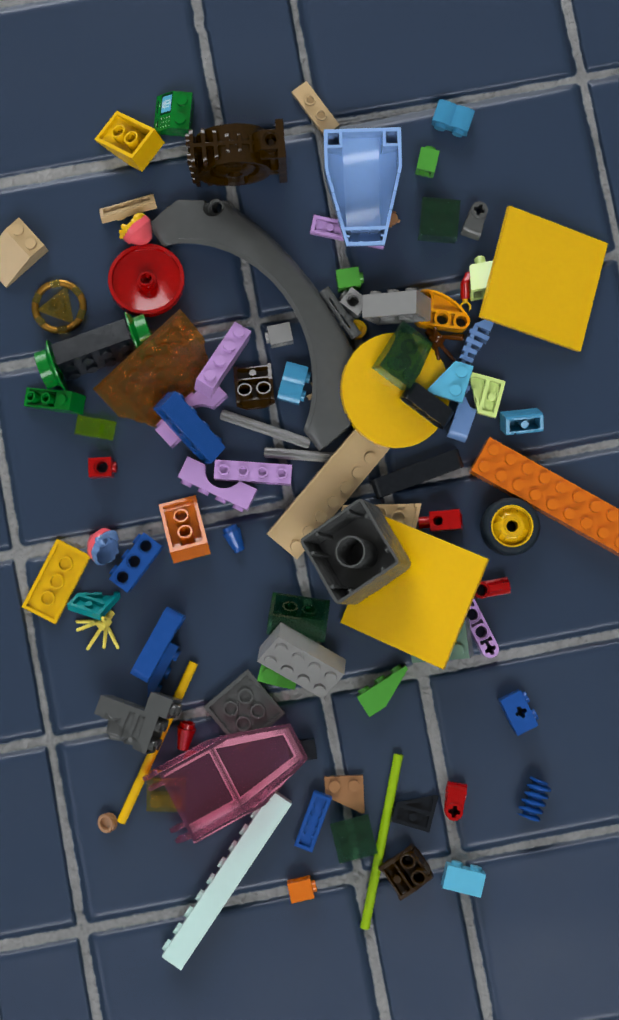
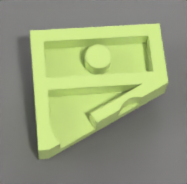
(486, 394)

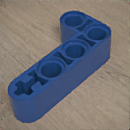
(157, 644)

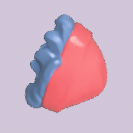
(103, 546)

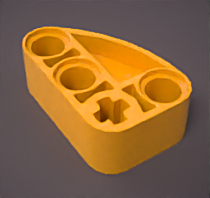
(446, 307)

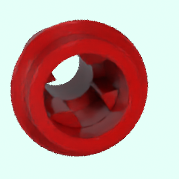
(185, 734)

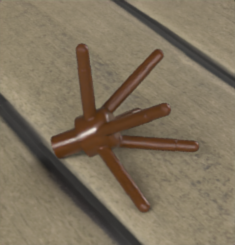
(438, 340)

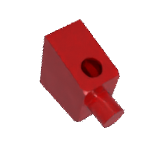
(451, 520)

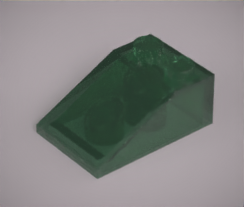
(403, 356)

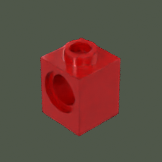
(93, 467)

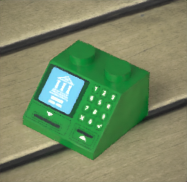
(174, 113)

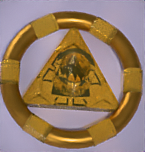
(59, 306)

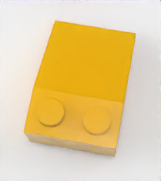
(130, 140)

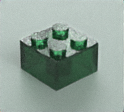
(439, 220)
(354, 839)

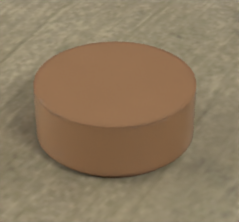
(107, 822)

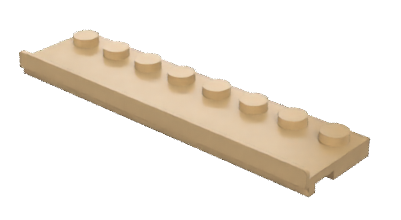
(326, 491)

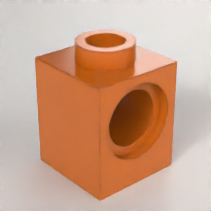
(301, 889)

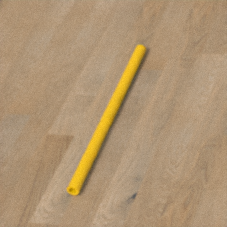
(149, 759)

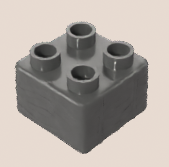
(356, 553)

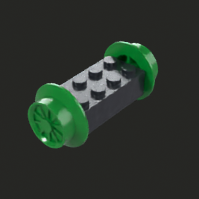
(90, 350)

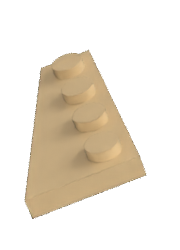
(403, 513)

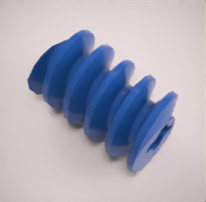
(534, 799)

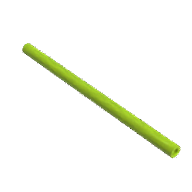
(381, 841)

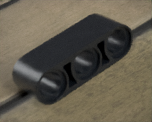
(427, 405)

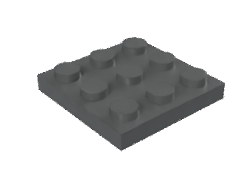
(244, 706)

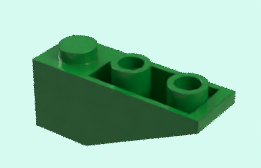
(55, 400)

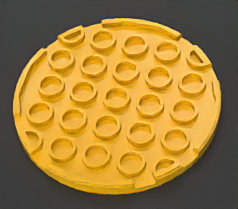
(375, 402)

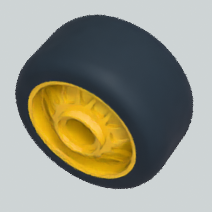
(496, 534)

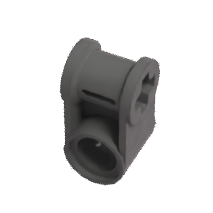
(474, 223)

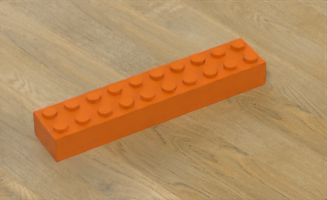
(548, 494)

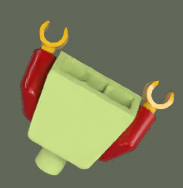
(475, 281)

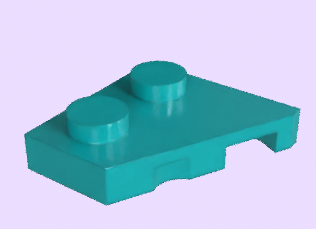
(93, 604)

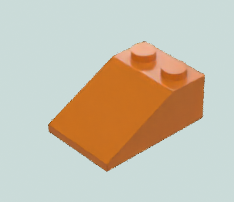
(184, 529)

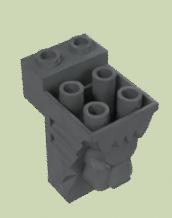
(136, 723)

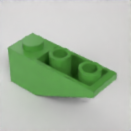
(379, 694)

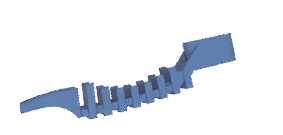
(464, 413)

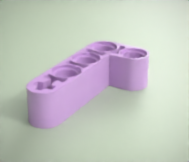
(478, 621)

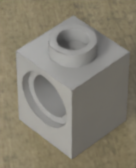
(356, 310)
(279, 335)

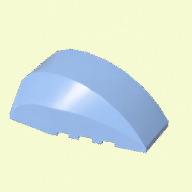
(363, 180)

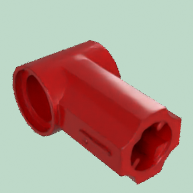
(494, 587)

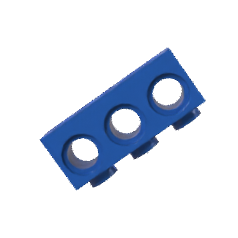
(146, 560)

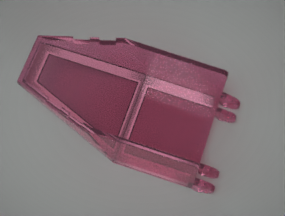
(228, 777)

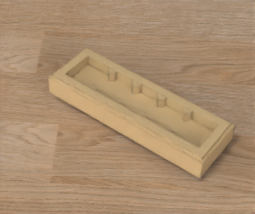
(314, 108)
(128, 208)

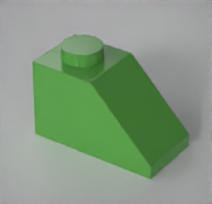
(271, 677)

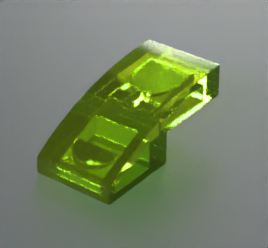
(95, 427)

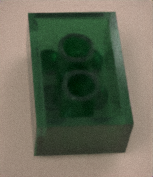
(300, 613)

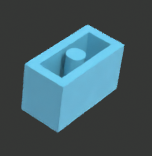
(463, 878)

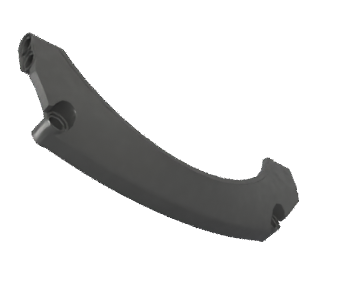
(327, 344)

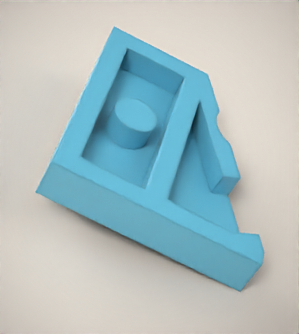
(453, 382)

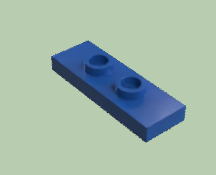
(313, 821)

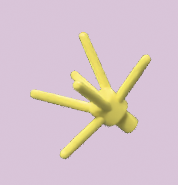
(103, 625)

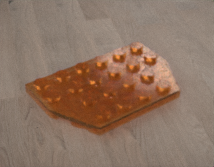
(160, 365)

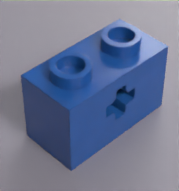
(509, 705)

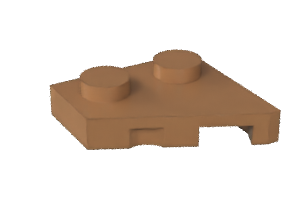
(346, 790)

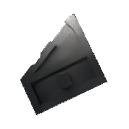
(415, 812)

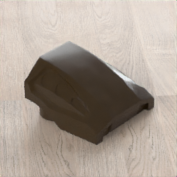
(254, 387)
(407, 871)

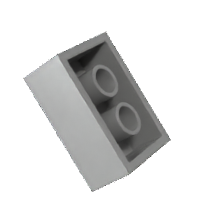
(396, 307)

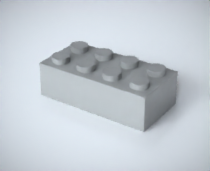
(301, 660)

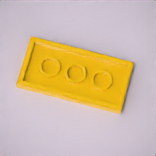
(56, 581)

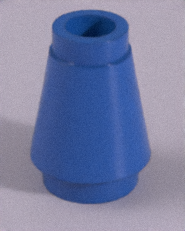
(234, 537)

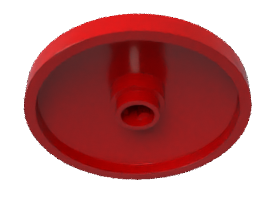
(146, 280)

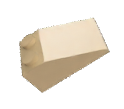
(18, 251)

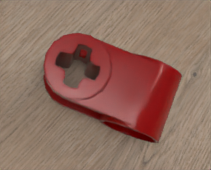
(455, 796)

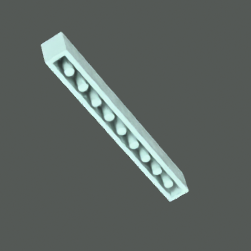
(225, 880)

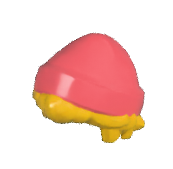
(137, 231)

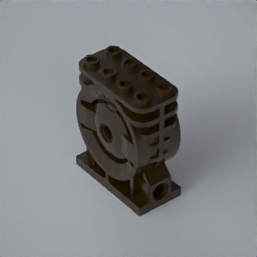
(236, 154)

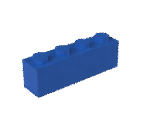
(189, 427)

